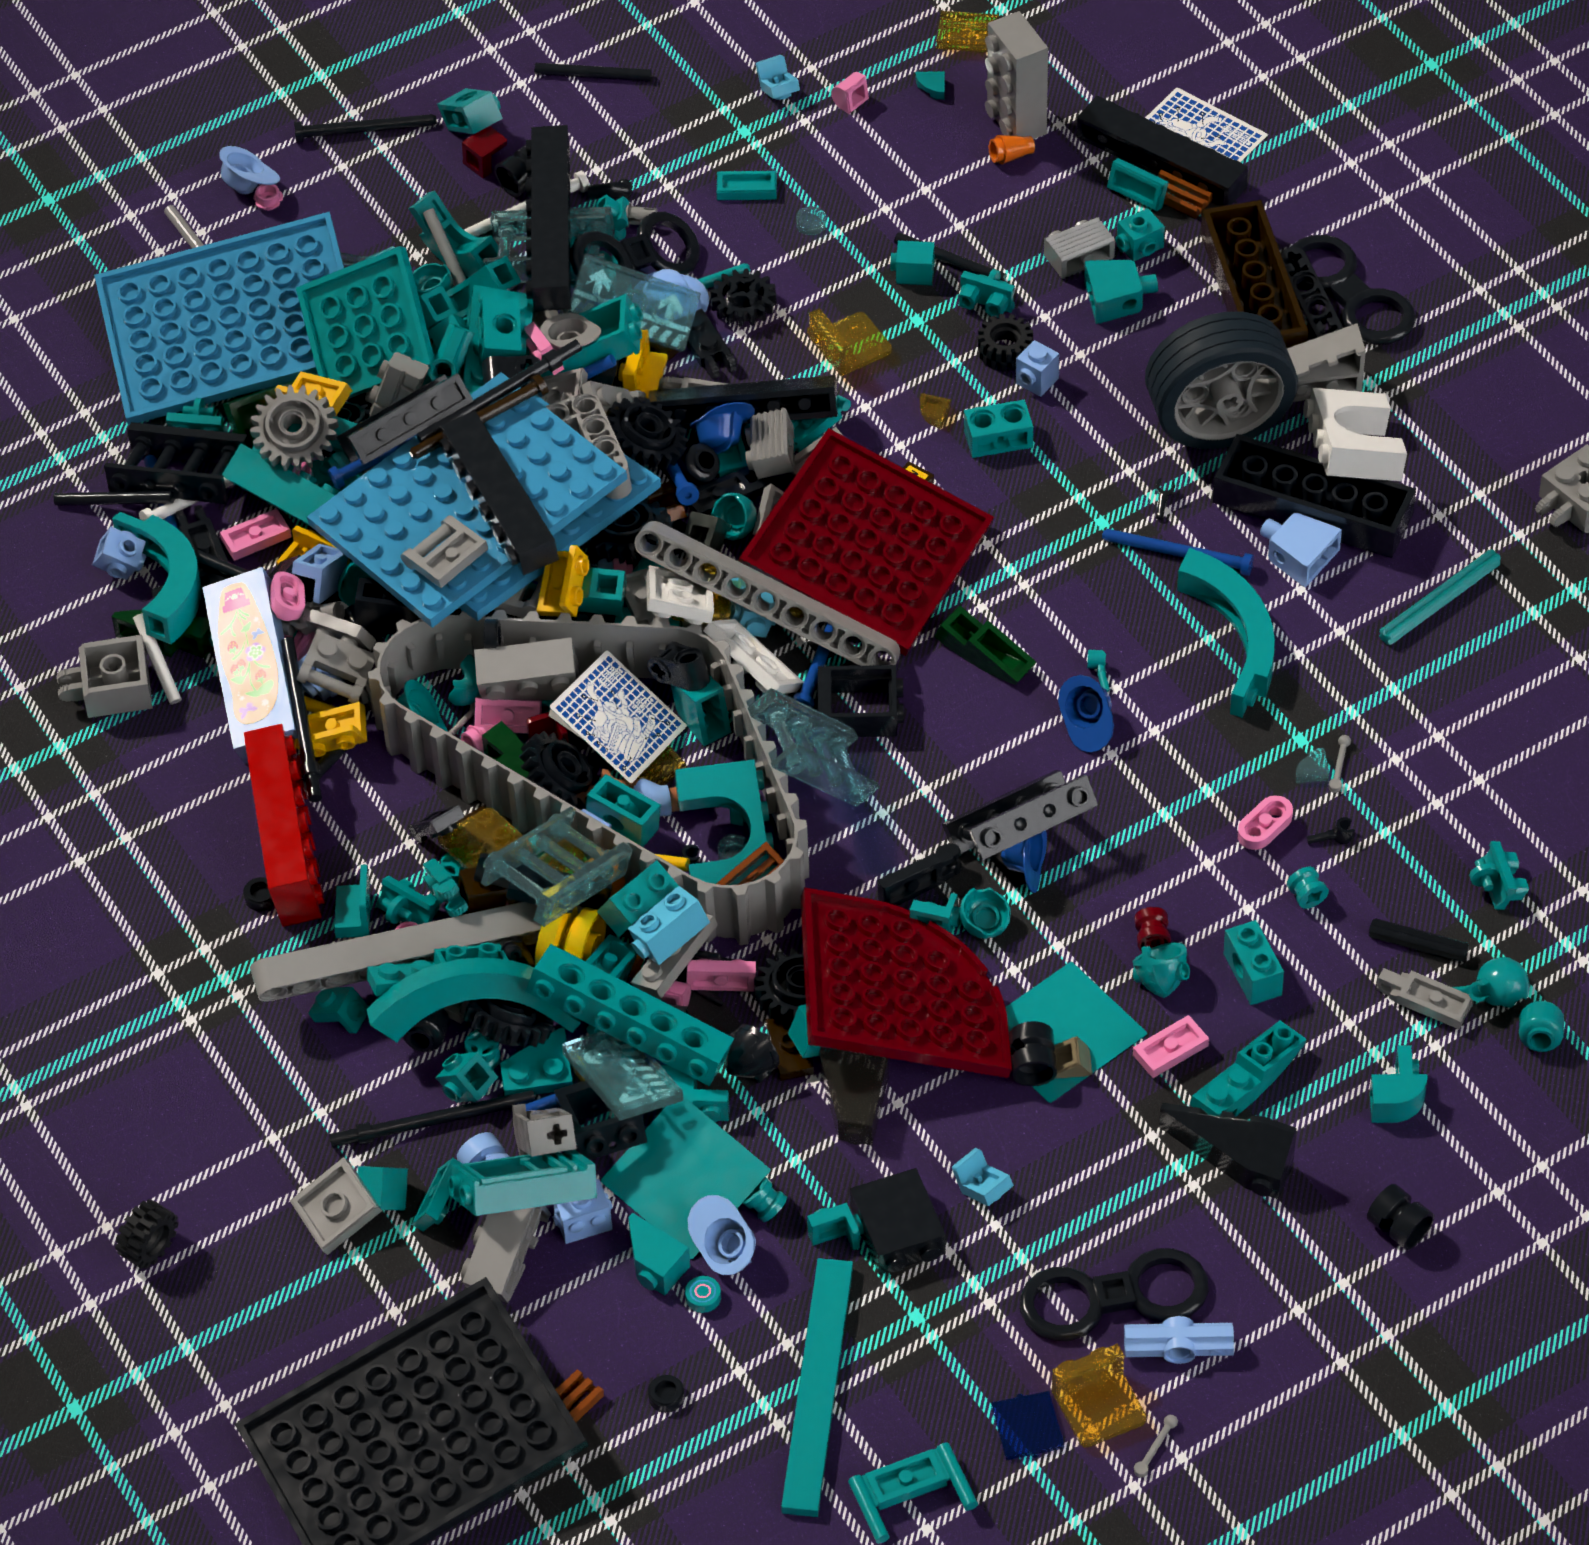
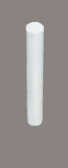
(158, 662)

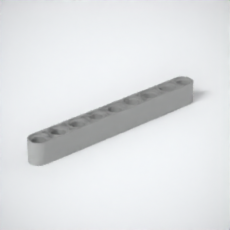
(751, 598)
(348, 960)

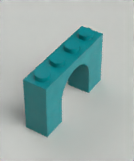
(440, 303)
(731, 787)

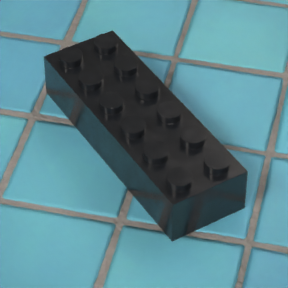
(1282, 482)

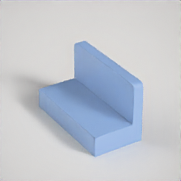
(325, 566)

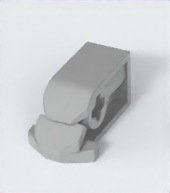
(543, 1130)

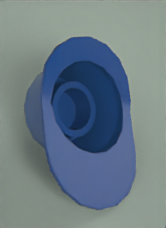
(722, 425)
(1086, 713)
(1027, 858)

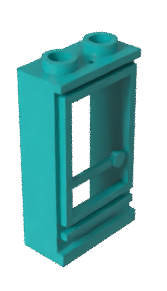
(619, 335)
(523, 1182)

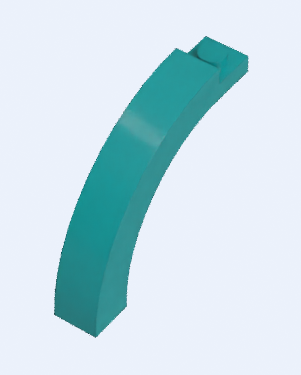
(181, 595)
(1242, 606)
(453, 983)

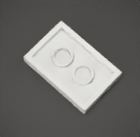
(677, 596)
(754, 657)

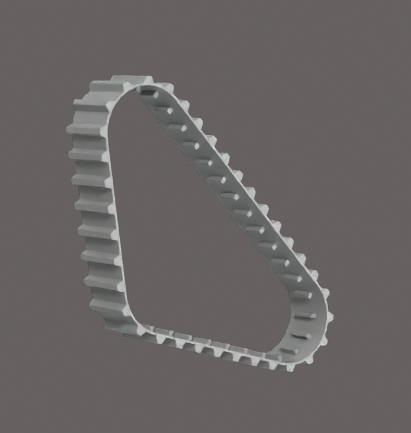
(423, 649)

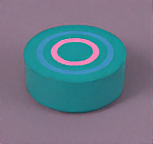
(703, 1294)

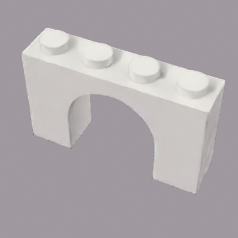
(1337, 425)

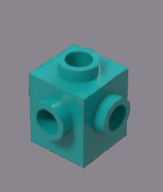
(1140, 234)
(466, 1077)

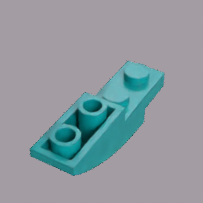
(389, 974)
(1251, 1073)

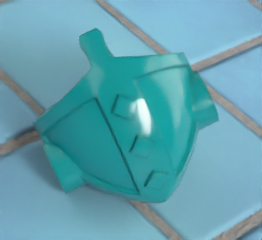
(1161, 968)

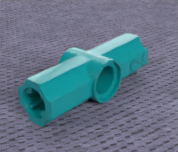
(451, 350)

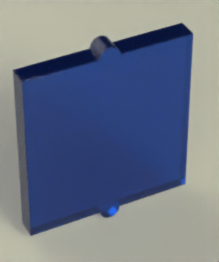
(1027, 1425)

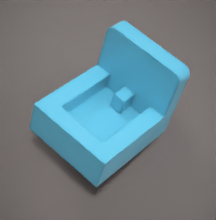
(775, 78)
(979, 1179)

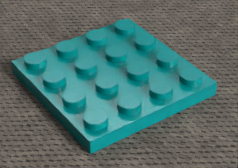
(363, 318)

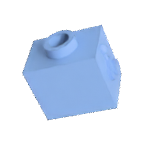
(584, 1217)

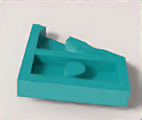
(538, 1067)

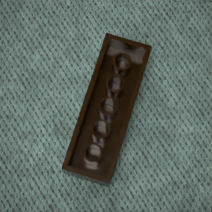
(1252, 267)

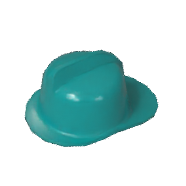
(421, 702)

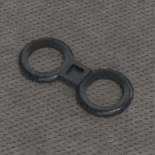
(638, 250)
(1354, 293)
(1113, 1293)

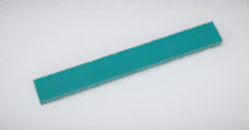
(817, 1388)

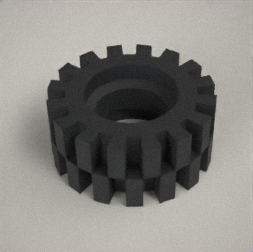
(1003, 329)
(146, 1234)

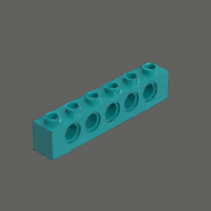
(629, 1014)

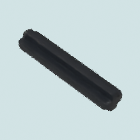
(1418, 940)

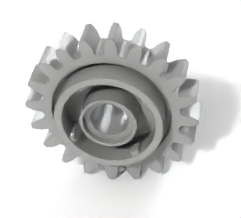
(296, 446)

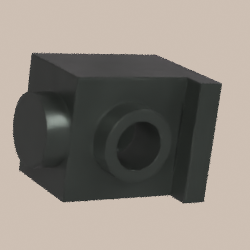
(707, 529)

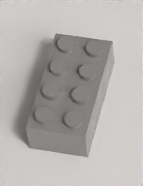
(1016, 77)

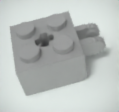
(1567, 491)
(110, 677)

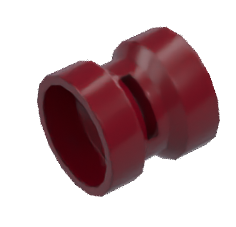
(1152, 926)

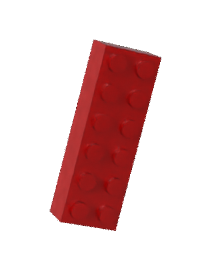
(284, 825)

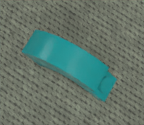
(467, 248)

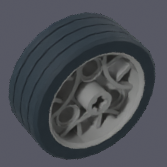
(1221, 379)

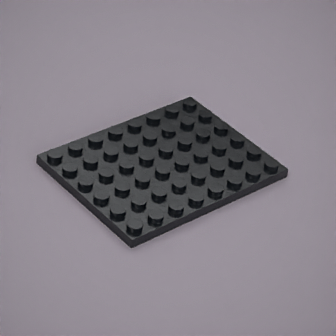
(413, 1429)

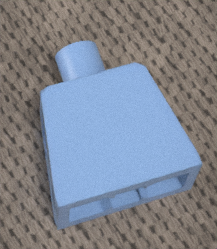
(1301, 545)

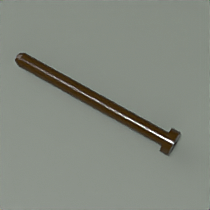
(536, 386)

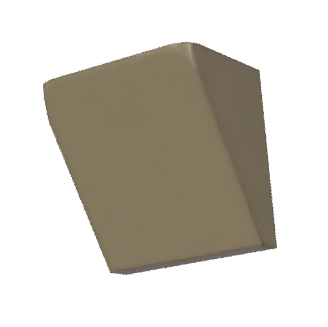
(1073, 1059)

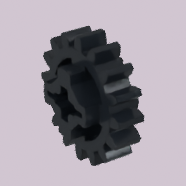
(743, 297)

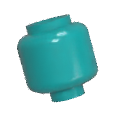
(1541, 1026)

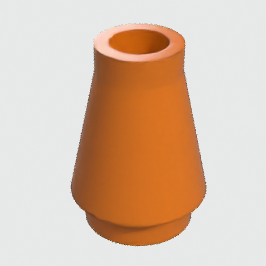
(1008, 148)

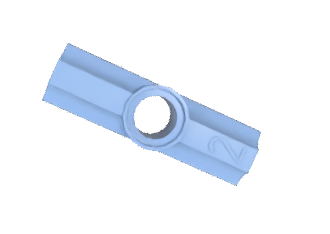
(1179, 1340)

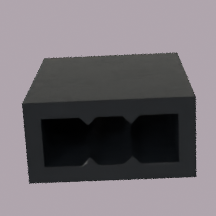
(898, 1221)

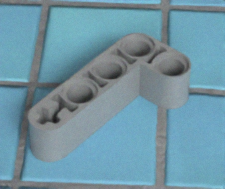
(589, 419)

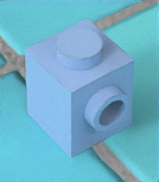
(1037, 368)

